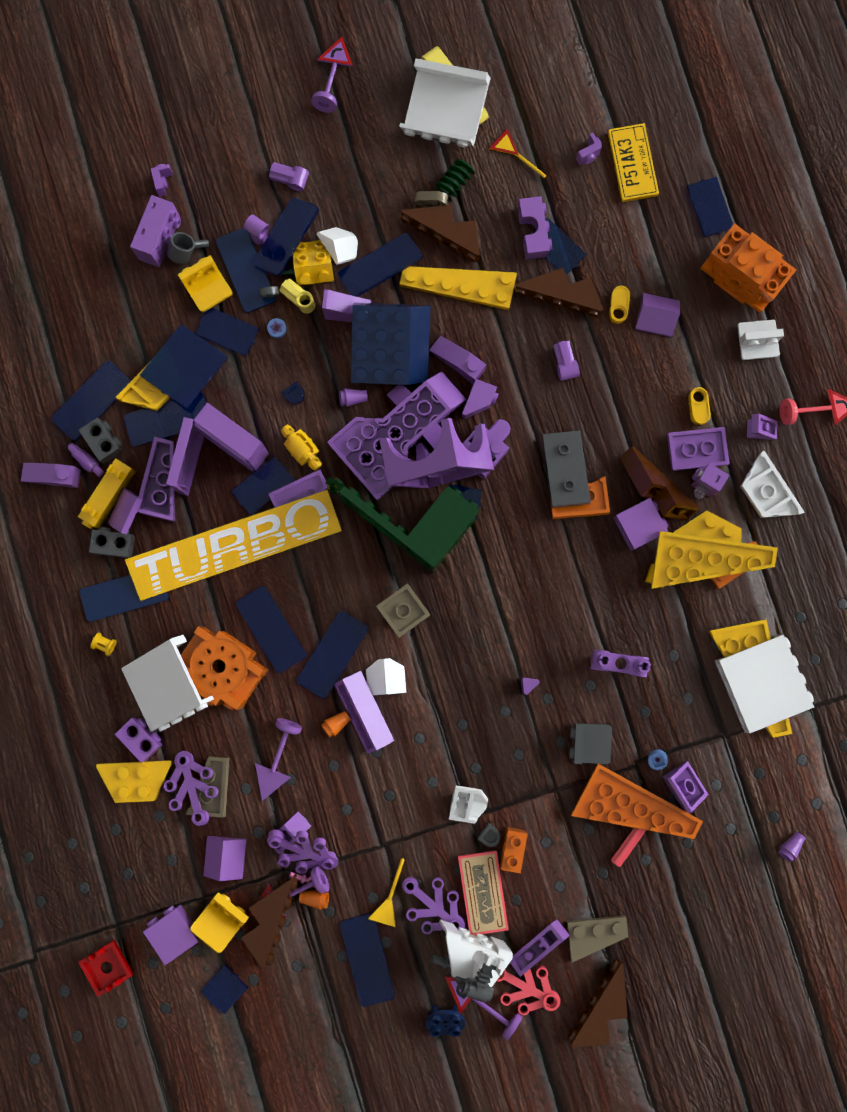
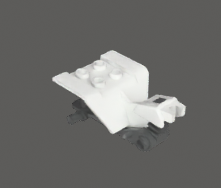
(473, 961)

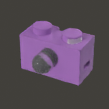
(708, 481)

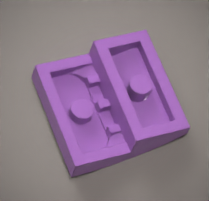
(124, 511)

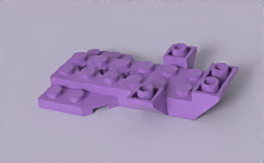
(414, 415)

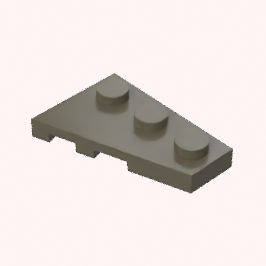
(214, 806)
(594, 934)

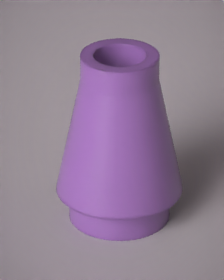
(351, 397)
(790, 849)

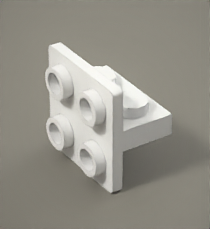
(759, 339)

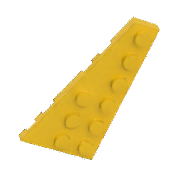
(695, 558)
(739, 638)

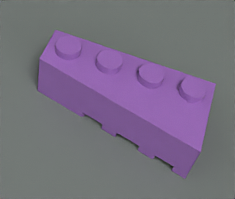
(156, 495)

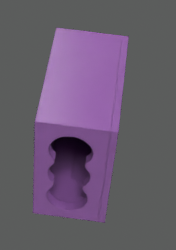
(640, 524)
(171, 934)

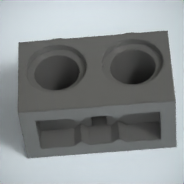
(98, 442)
(111, 547)

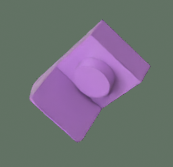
(761, 427)

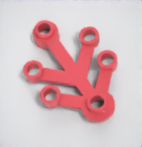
(529, 989)

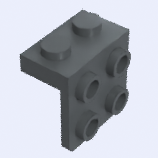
(590, 743)

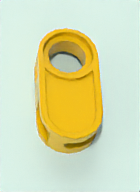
(619, 301)
(699, 411)

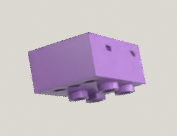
(155, 231)

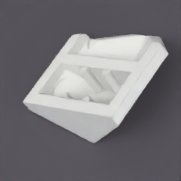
(340, 244)
(386, 677)
(467, 804)

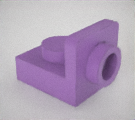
(159, 173)

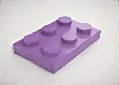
(697, 448)

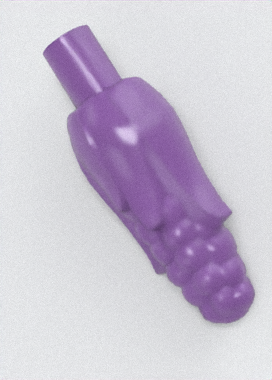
(86, 460)

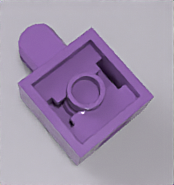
(496, 436)

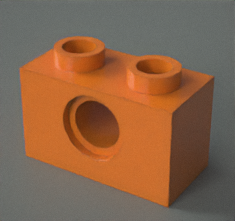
(513, 850)

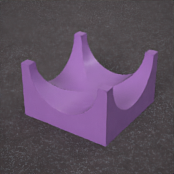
(445, 464)

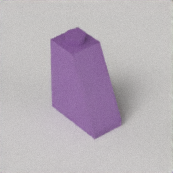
(339, 305)

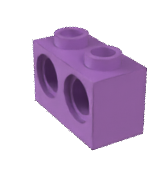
(135, 744)

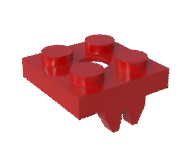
(101, 981)

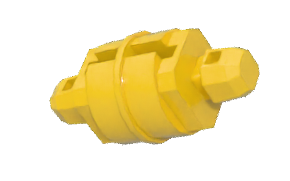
(301, 447)

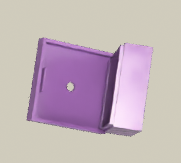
(221, 432)

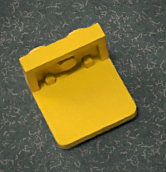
(312, 263)
(205, 284)
(219, 922)

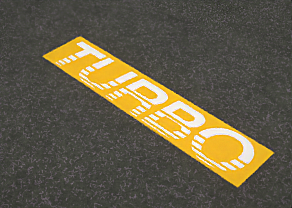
(233, 545)

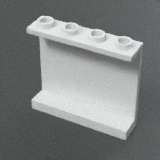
(446, 103)
(765, 684)
(163, 686)

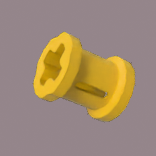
(103, 644)

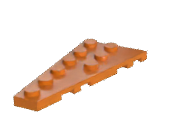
(623, 803)

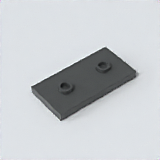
(566, 469)

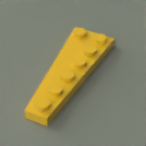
(474, 286)

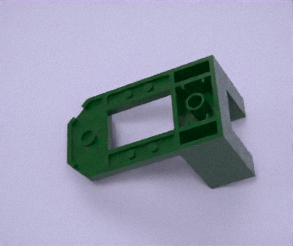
(431, 537)

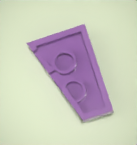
(299, 489)

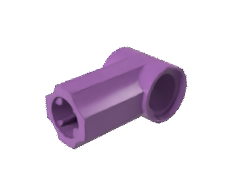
(293, 177)
(257, 229)
(567, 366)

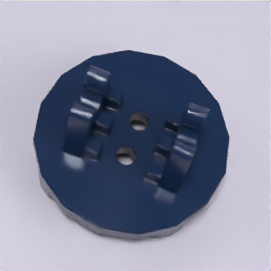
(445, 1022)

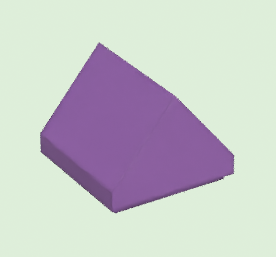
(528, 685)

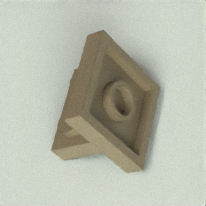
(403, 610)

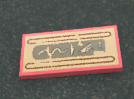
(483, 892)

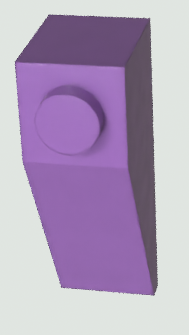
(458, 359)
(51, 474)
(539, 947)

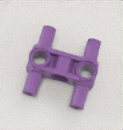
(633, 664)

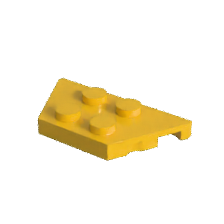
(142, 394)
(711, 526)
(134, 779)

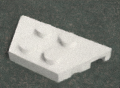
(768, 490)

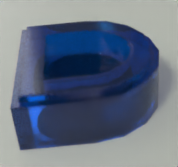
(294, 394)

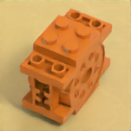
(748, 268)
(240, 674)

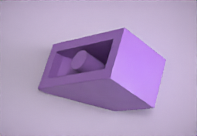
(480, 398)
(291, 827)

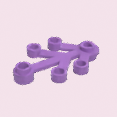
(190, 785)
(326, 859)
(435, 907)

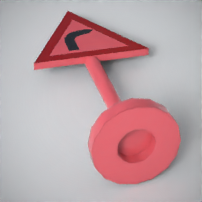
(838, 405)

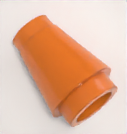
(335, 724)
(314, 899)

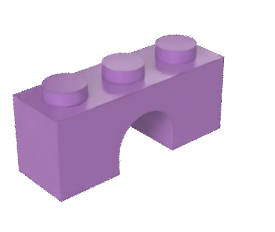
(532, 212)

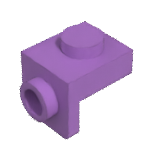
(589, 153)

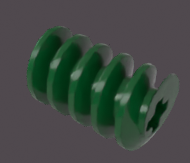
(454, 177)

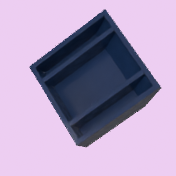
(390, 343)

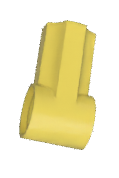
(297, 295)

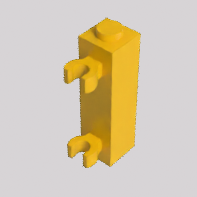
(106, 494)

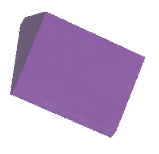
(658, 315)
(685, 787)
(224, 858)

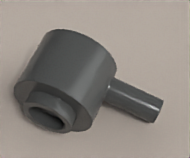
(182, 246)

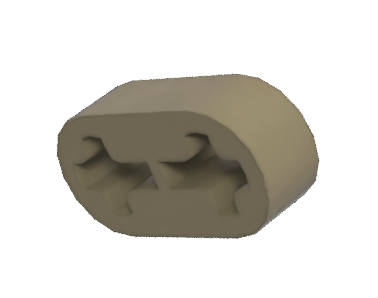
(430, 198)

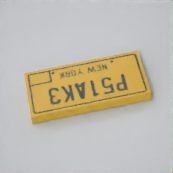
(633, 162)

